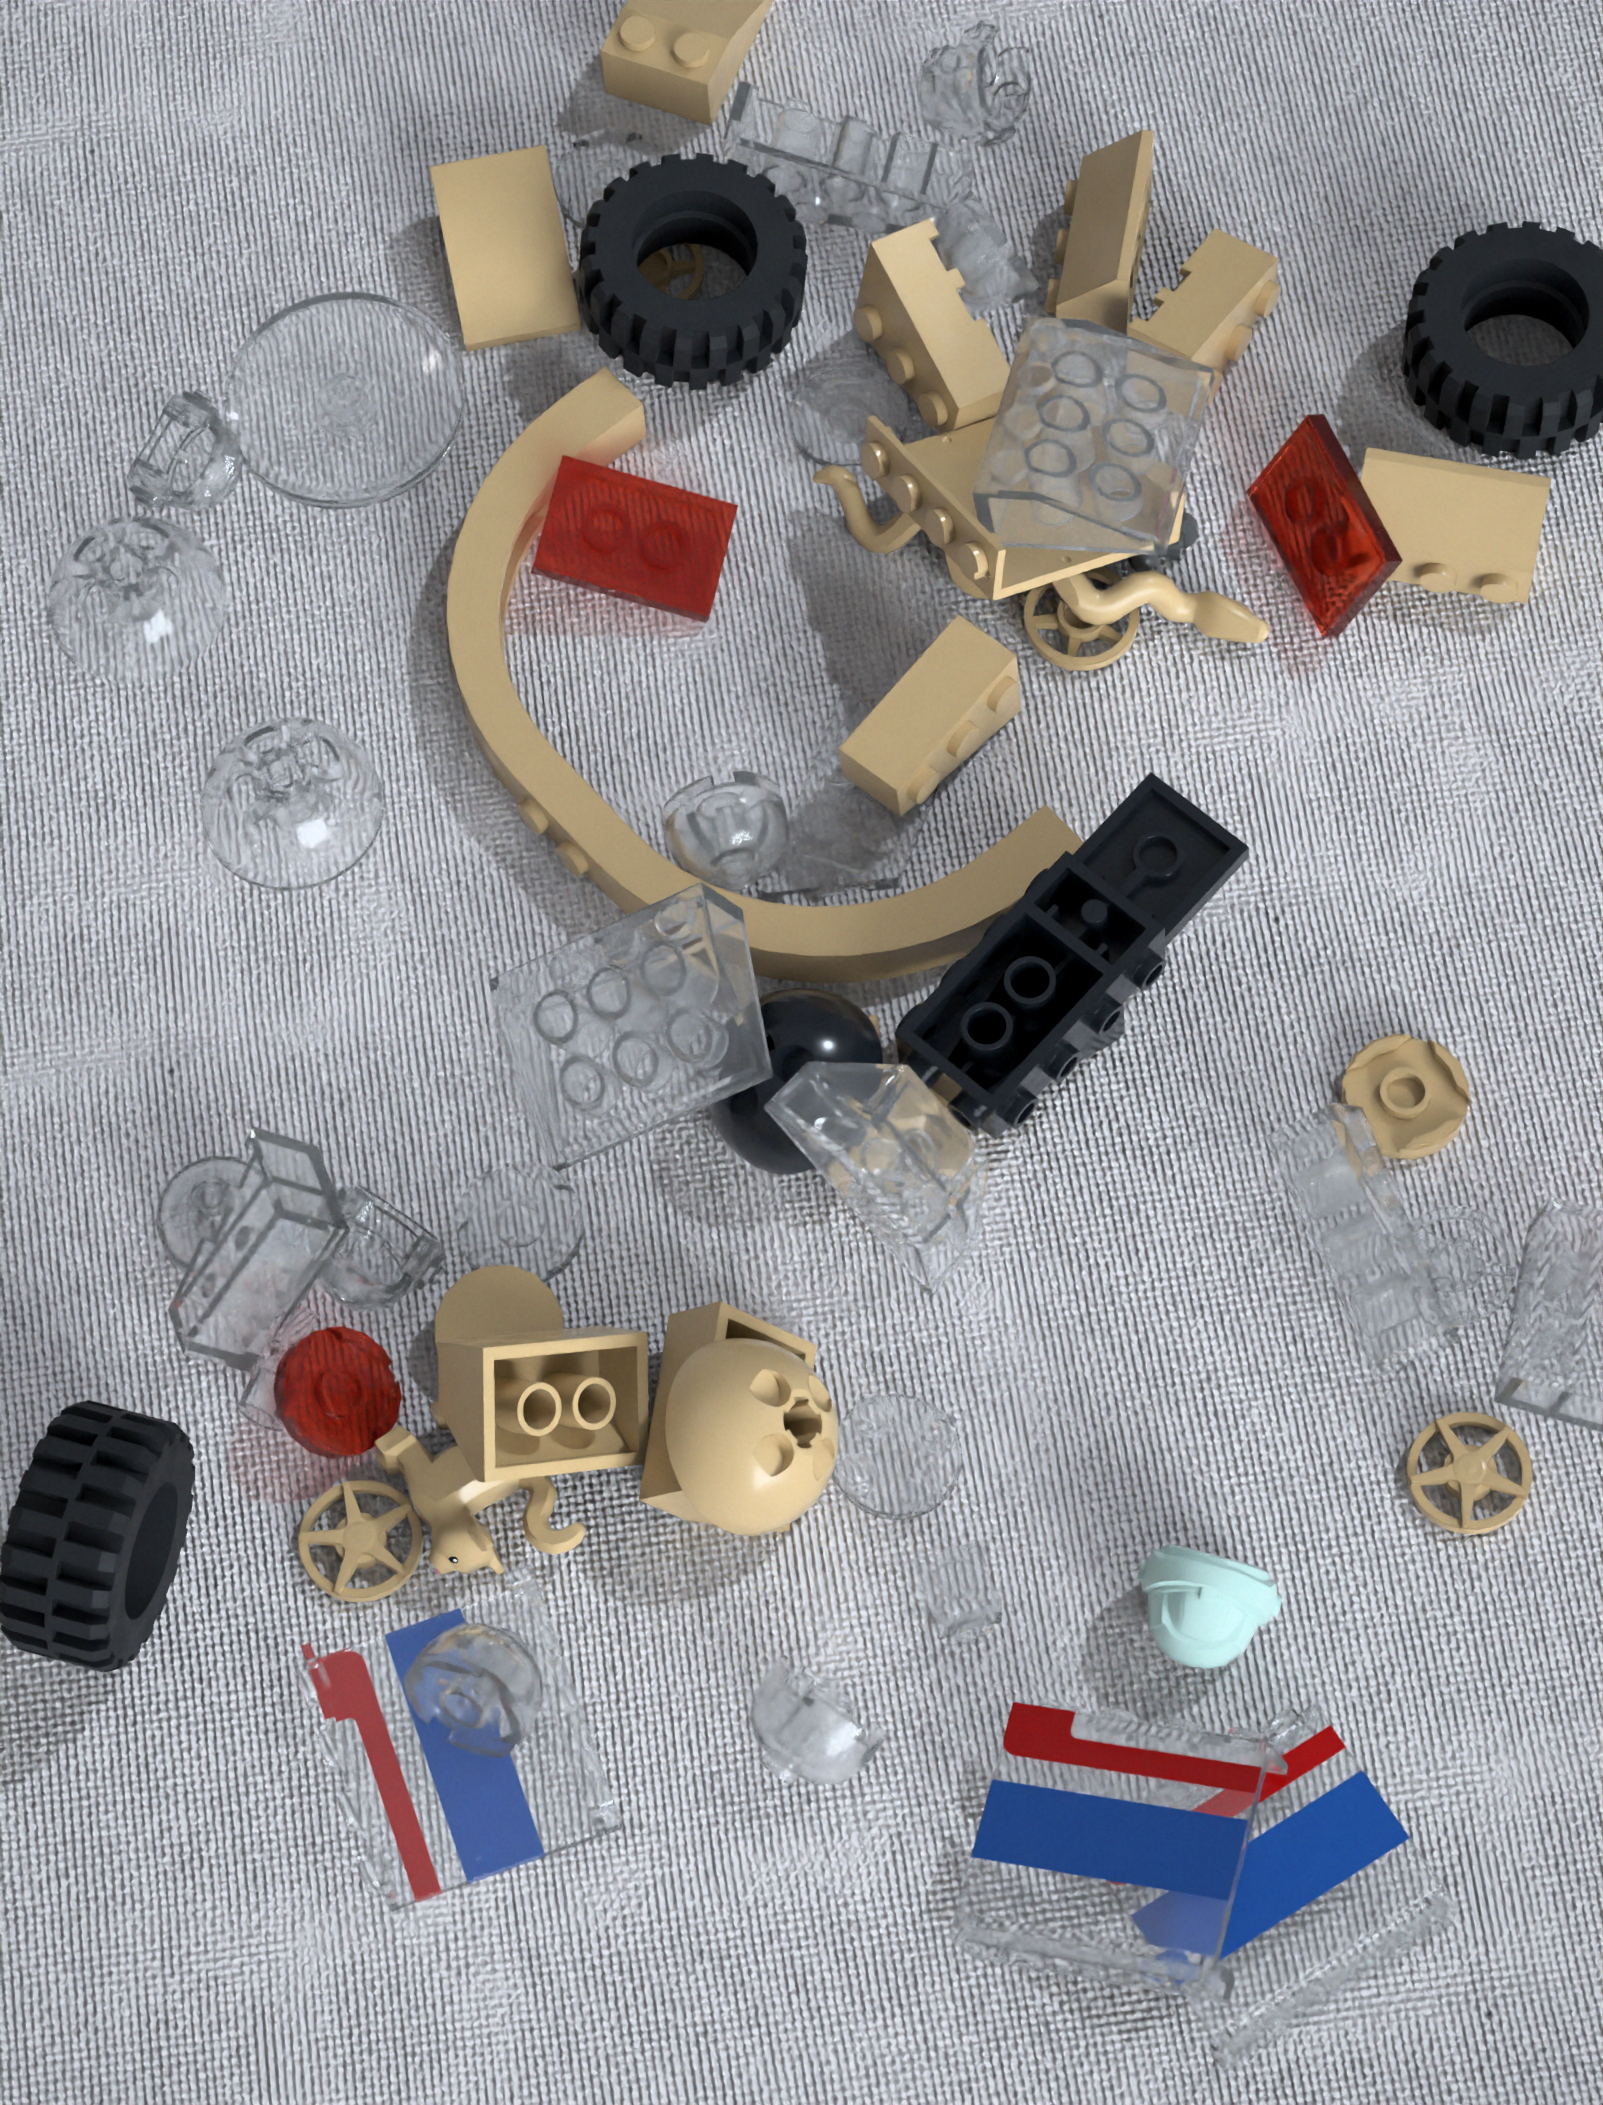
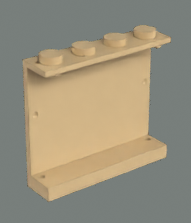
(935, 488)

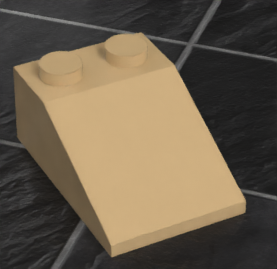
(680, 53)

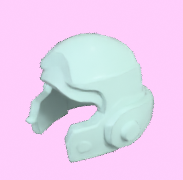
(1205, 1604)

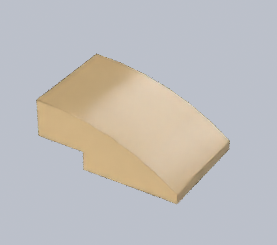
(505, 248)

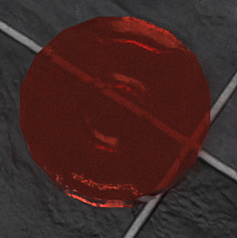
(336, 1392)

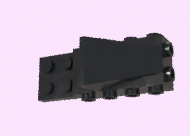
(1066, 959)

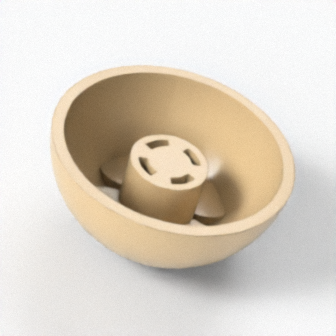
(750, 1434)

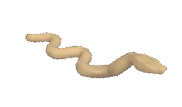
(1208, 611)

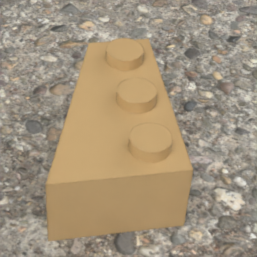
(1213, 304)
(925, 332)
(933, 717)

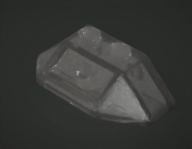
(891, 1159)

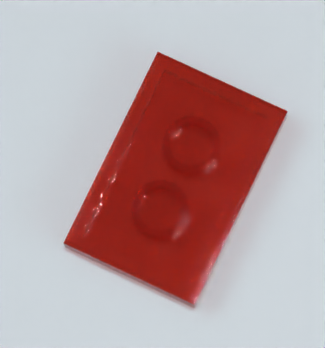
(1324, 525)
(634, 539)

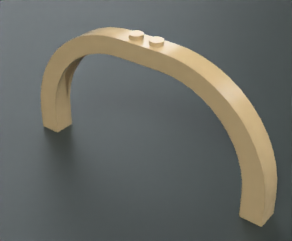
(785, 941)

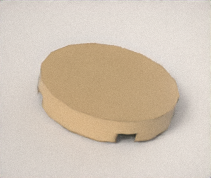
(1409, 1094)
(497, 1303)

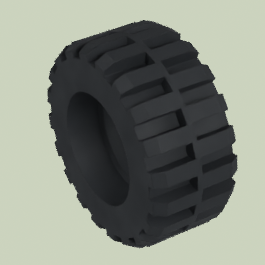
(692, 205)
(1494, 401)
(96, 1535)

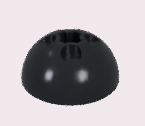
(799, 1029)

